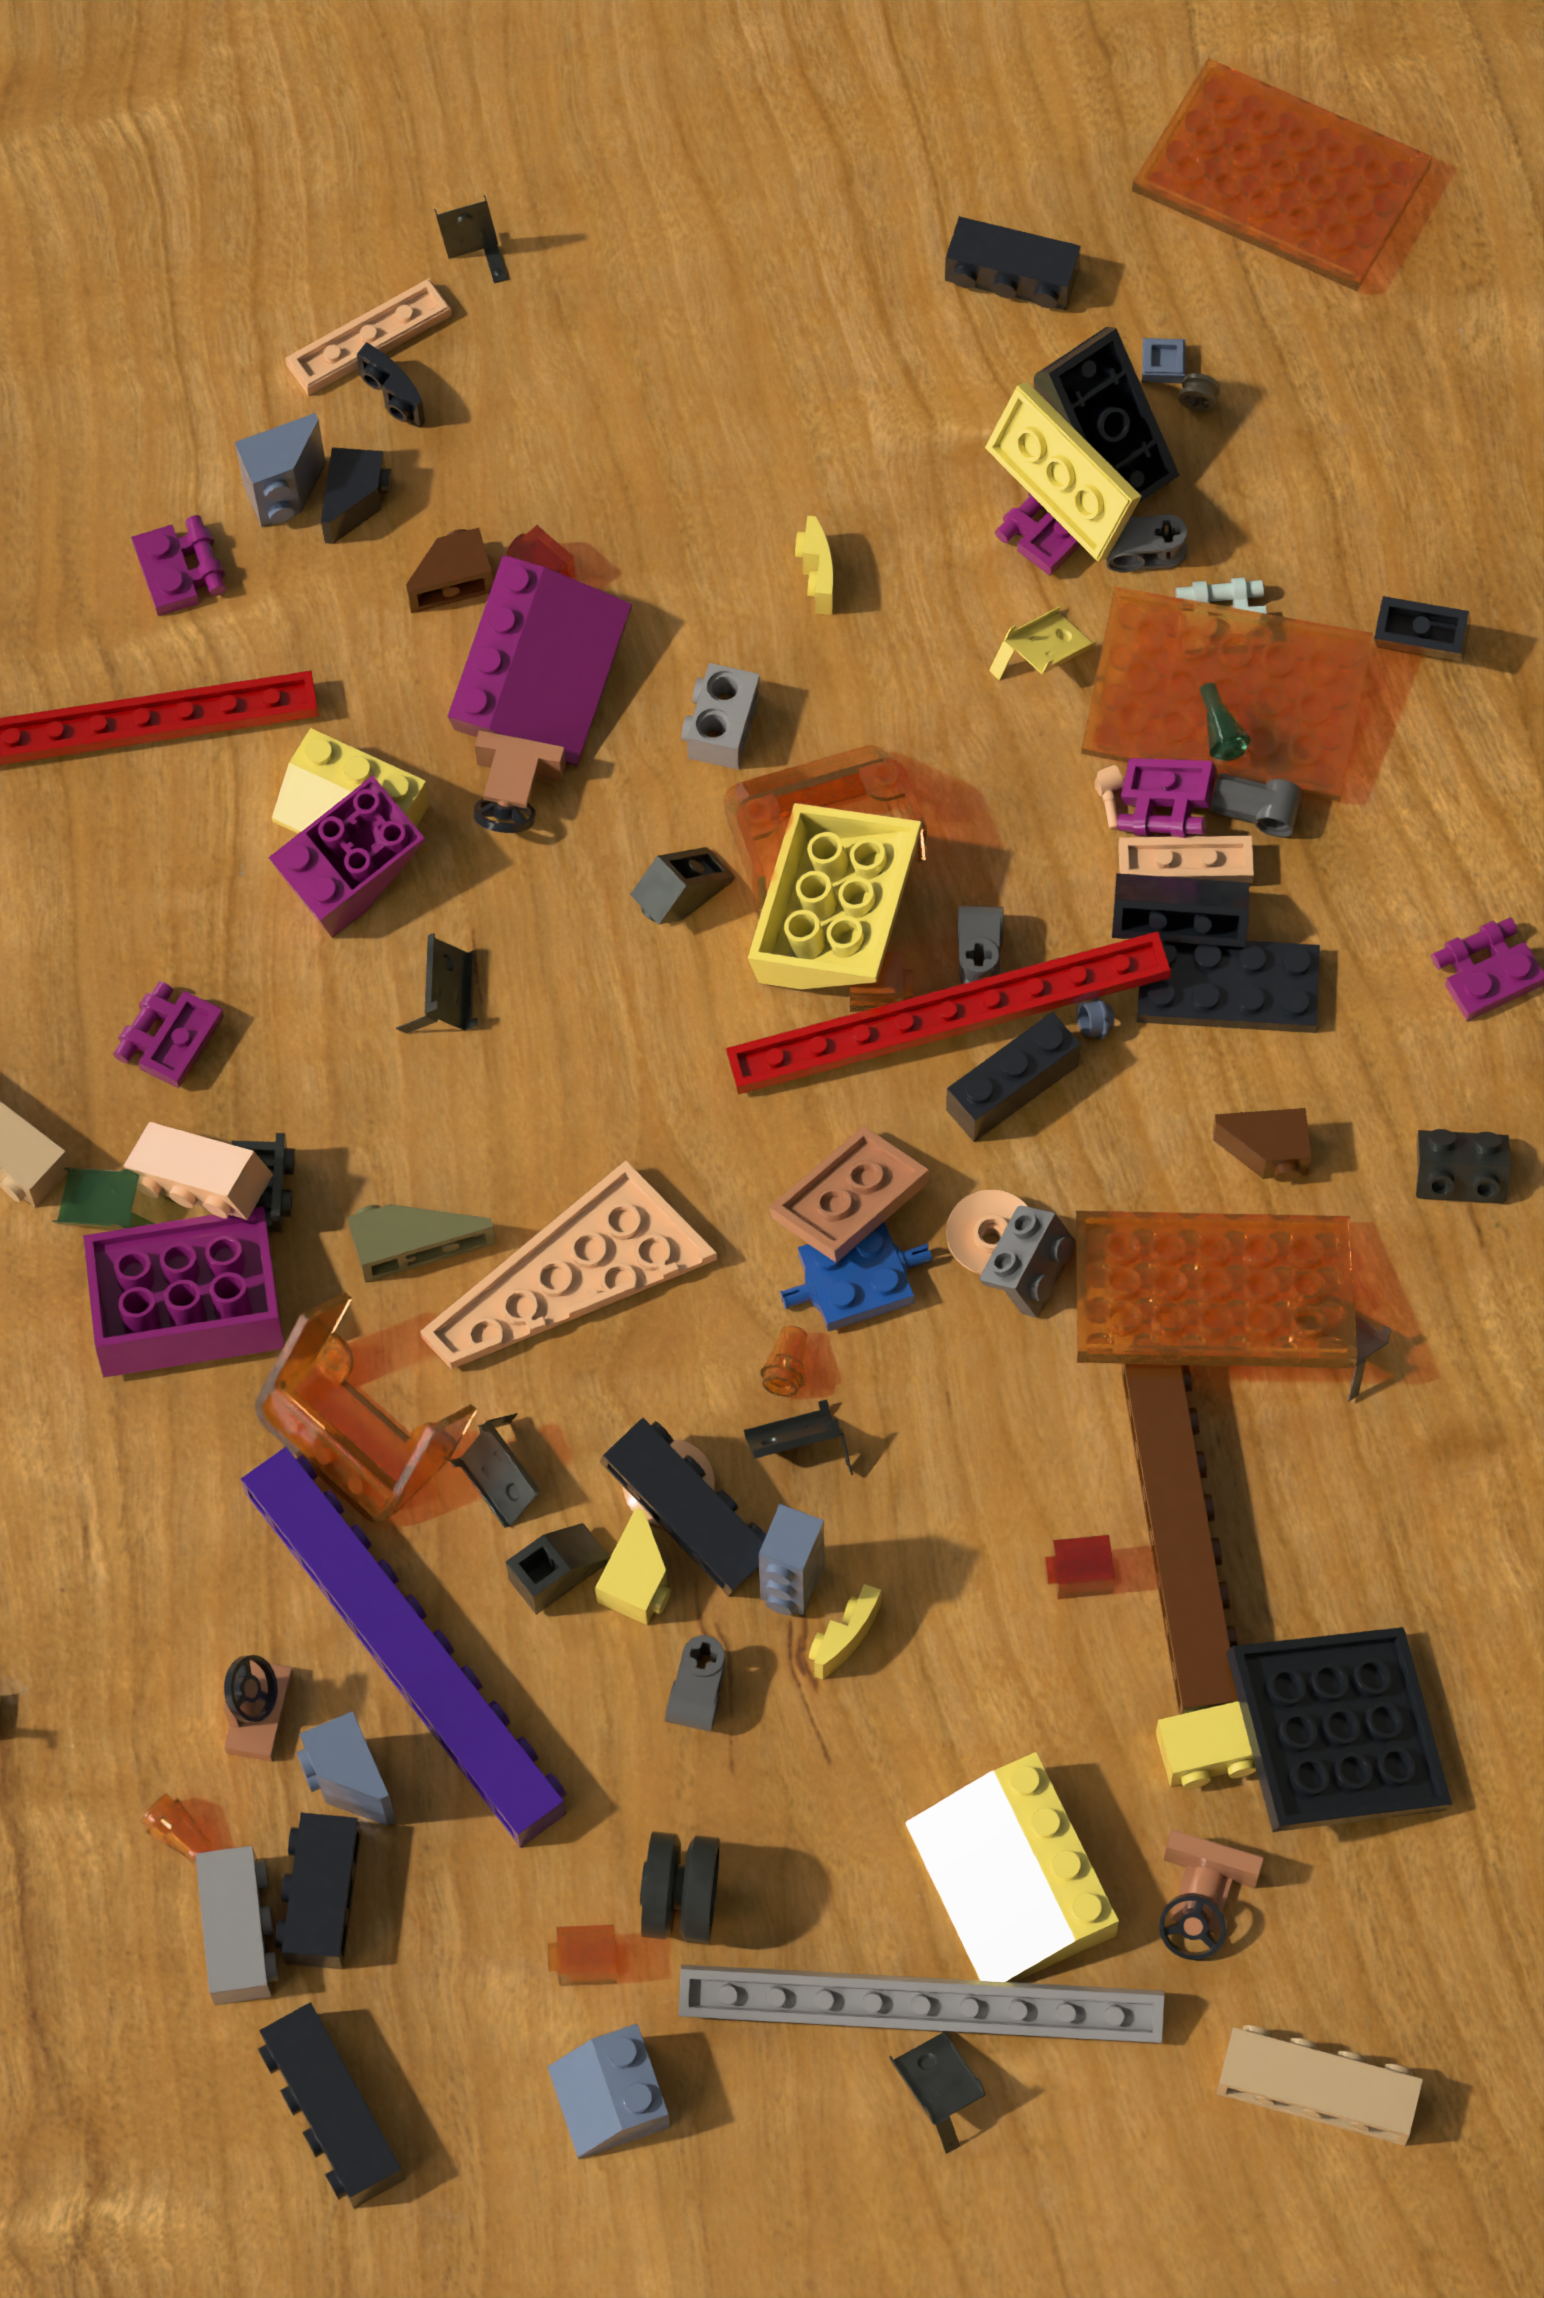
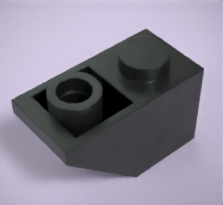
(555, 1565)

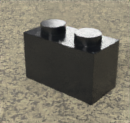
(1422, 629)

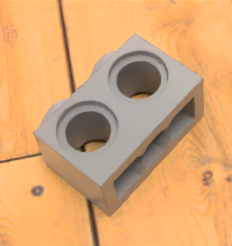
(729, 716)

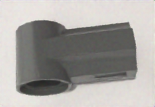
(1268, 805)

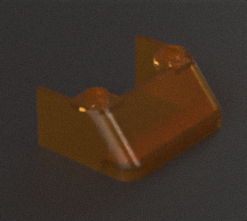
(760, 803)
(342, 1432)

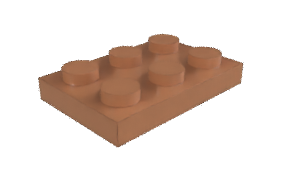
(849, 1194)

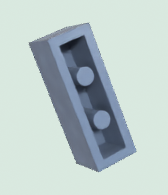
(791, 1560)

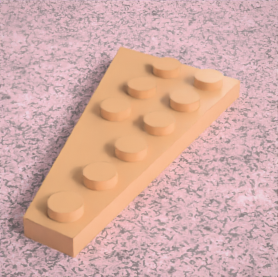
(590, 1256)

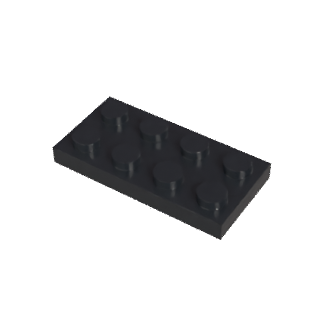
(1236, 987)

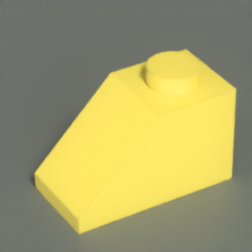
(635, 1574)

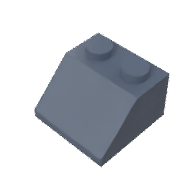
(281, 468)
(344, 1770)
(609, 2092)

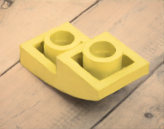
(817, 563)
(840, 1640)

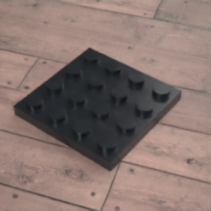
(1338, 1729)

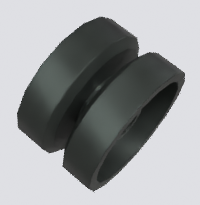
(676, 1886)

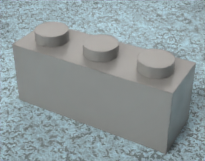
(235, 1925)

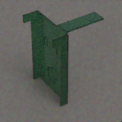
(100, 1199)

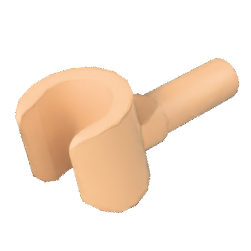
(1106, 783)

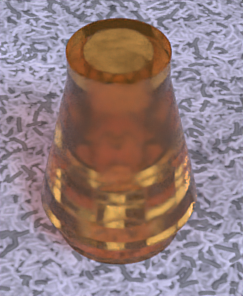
(785, 1365)
(173, 1826)

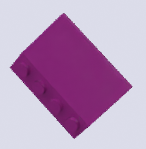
(539, 658)
(182, 1292)

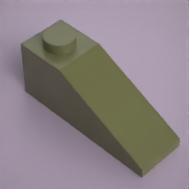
(408, 1237)

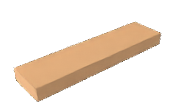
(381, 327)

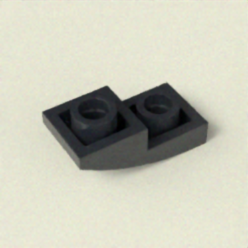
(398, 390)

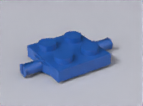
(860, 1284)

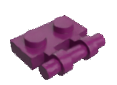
(1044, 543)
(165, 568)
(1166, 784)
(1494, 980)
(178, 1041)

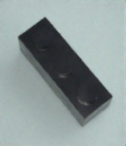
(1012, 263)
(1181, 909)
(1013, 1076)
(319, 1890)

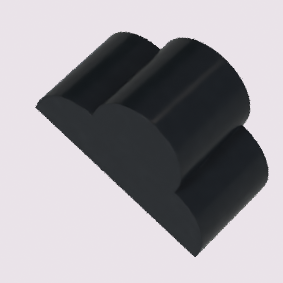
(1106, 405)

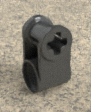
(1144, 547)
(979, 941)
(697, 1691)

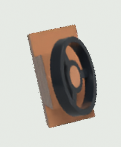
(511, 777)
(255, 1706)
(1204, 1890)

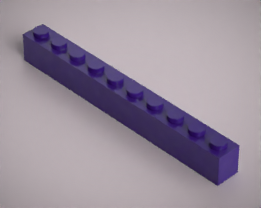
(405, 1647)

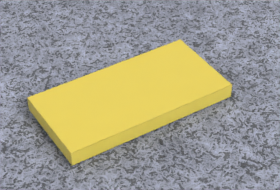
(1062, 471)

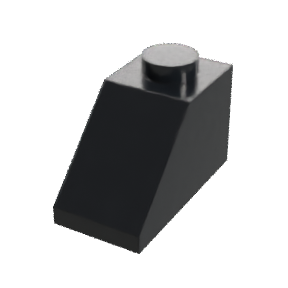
(353, 490)

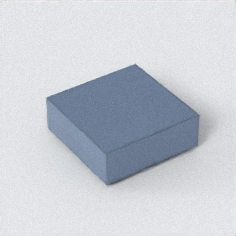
(1163, 360)

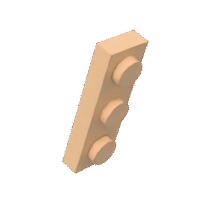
(1189, 857)

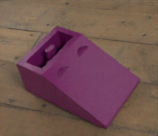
(348, 855)

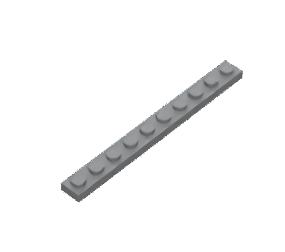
(921, 2003)

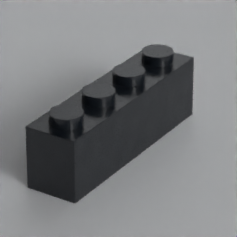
(685, 1504)
(331, 2105)

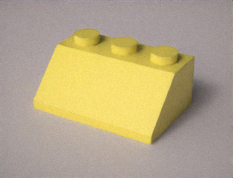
(328, 771)

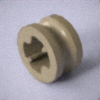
(1199, 392)

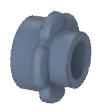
(1095, 1018)

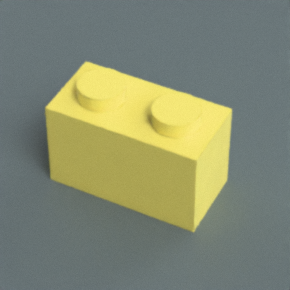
(1205, 1745)

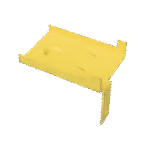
(1043, 643)

